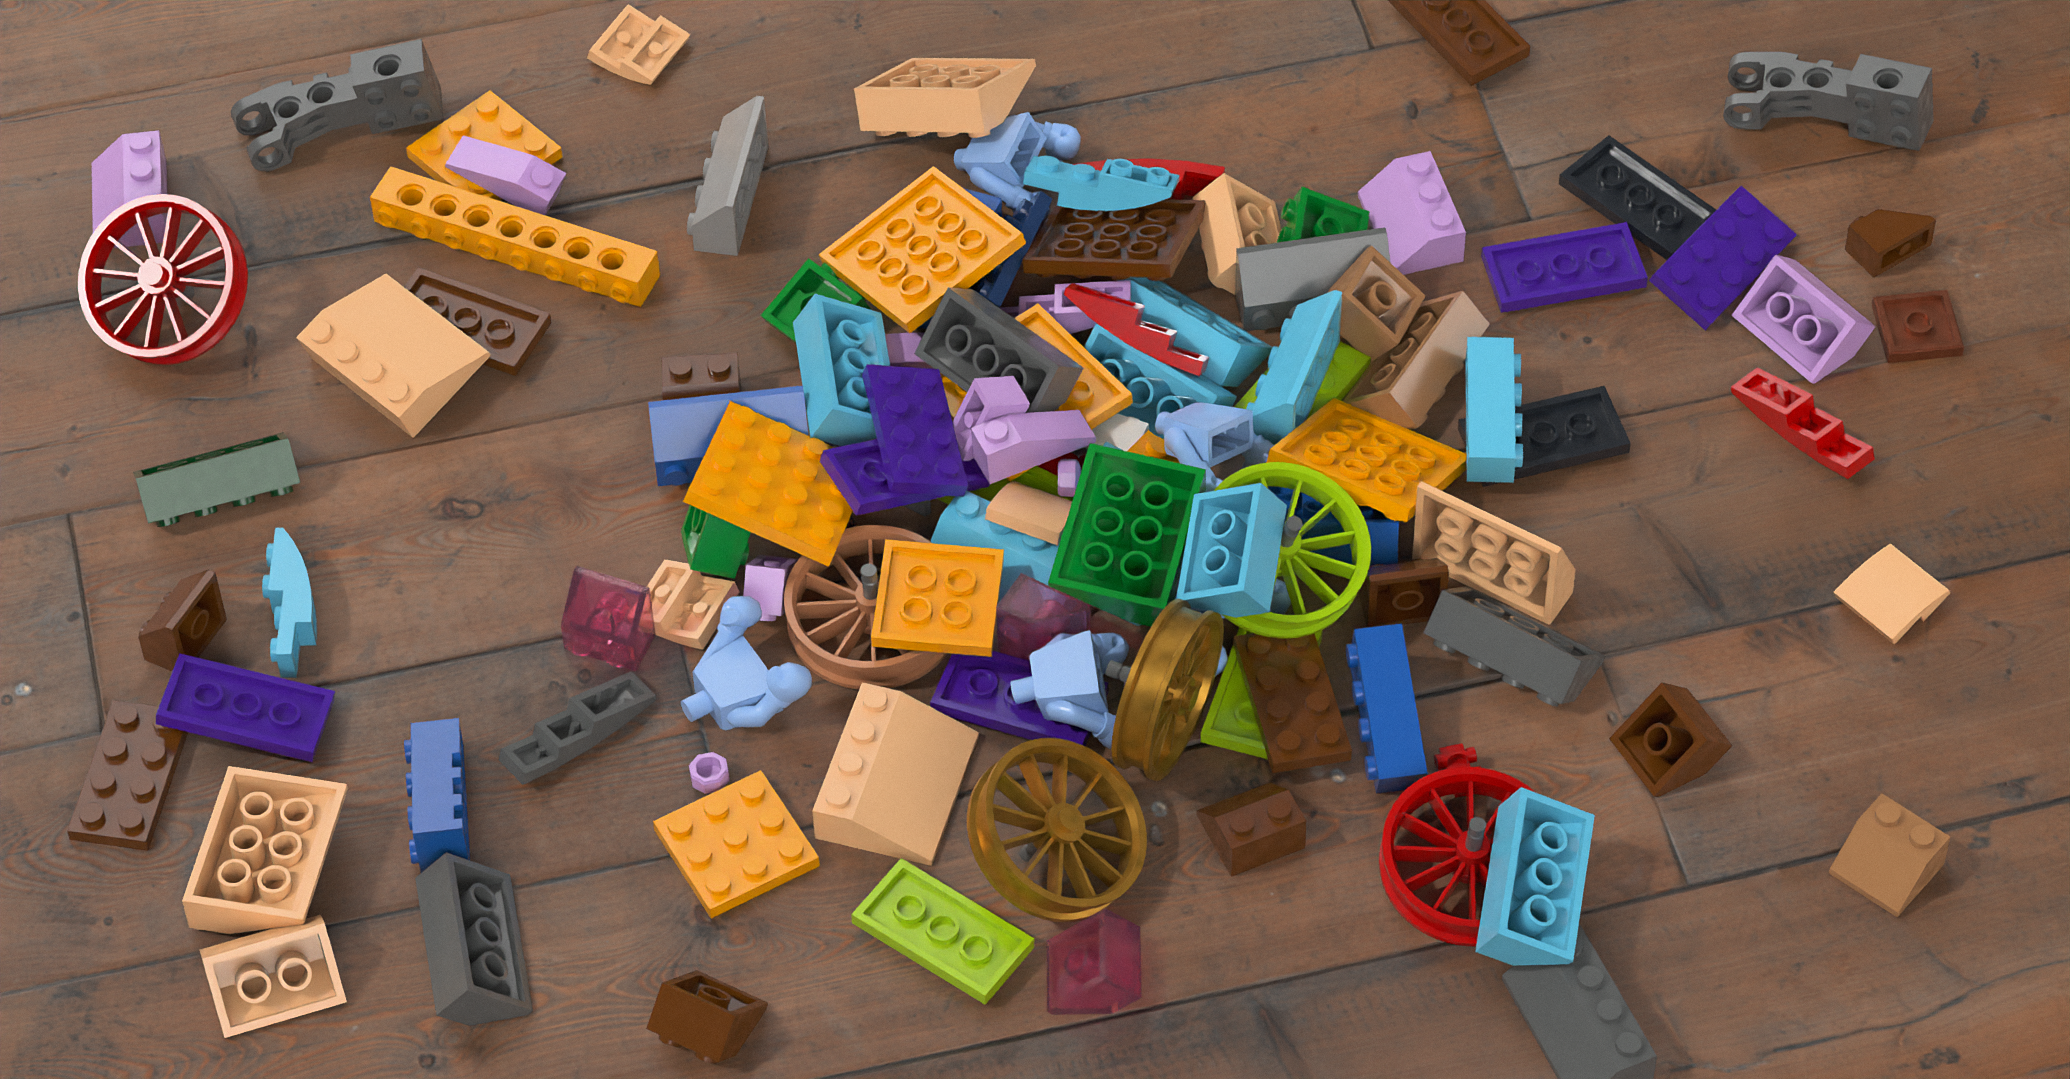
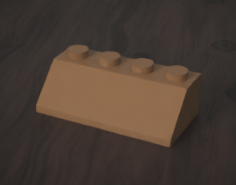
(1415, 372)

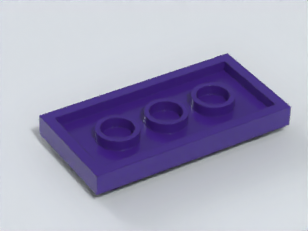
(1722, 257)
(1564, 267)
(914, 430)
(863, 483)
(981, 693)
(245, 707)

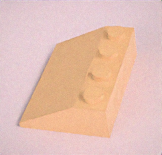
(942, 96)
(393, 352)
(1492, 554)
(893, 776)
(262, 851)

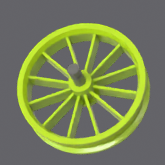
(1296, 554)

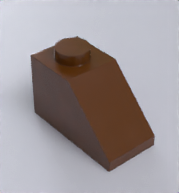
(1888, 238)

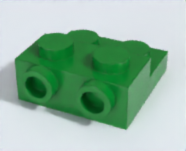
(1319, 215)
(796, 294)

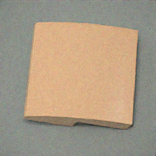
(638, 46)
(1029, 511)
(1891, 593)
(687, 603)

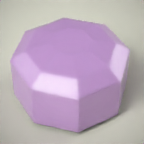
(1068, 476)
(709, 772)

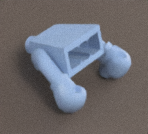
(1000, 159)
(1210, 434)
(734, 680)
(1070, 680)

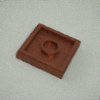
(1917, 326)

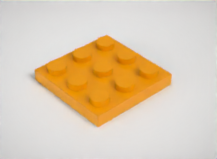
(485, 120)
(937, 598)
(736, 844)

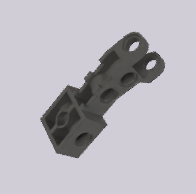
(383, 87)
(1877, 99)

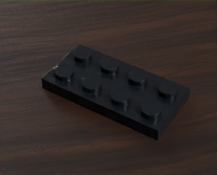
(1636, 192)
(1566, 432)

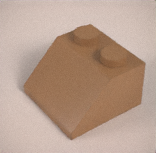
(1375, 304)
(1890, 855)

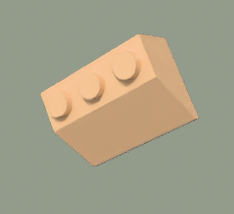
(1233, 219)
(272, 976)

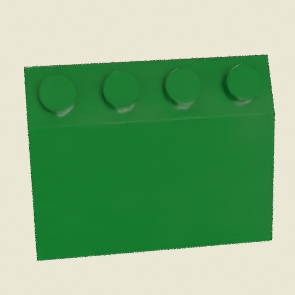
(1126, 533)

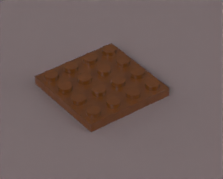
(1117, 242)

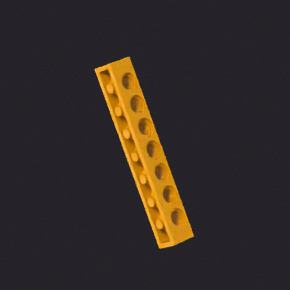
(515, 236)

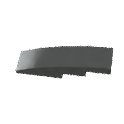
(583, 725)

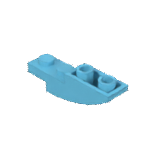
(1113, 188)
(290, 602)

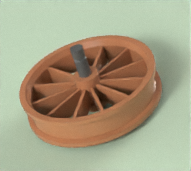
(850, 609)

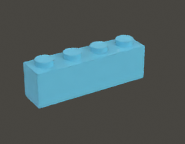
(1491, 410)

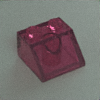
(1036, 614)
(607, 619)
(1094, 966)

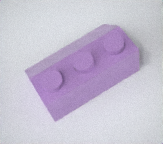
(126, 171)
(1416, 212)
(1802, 319)

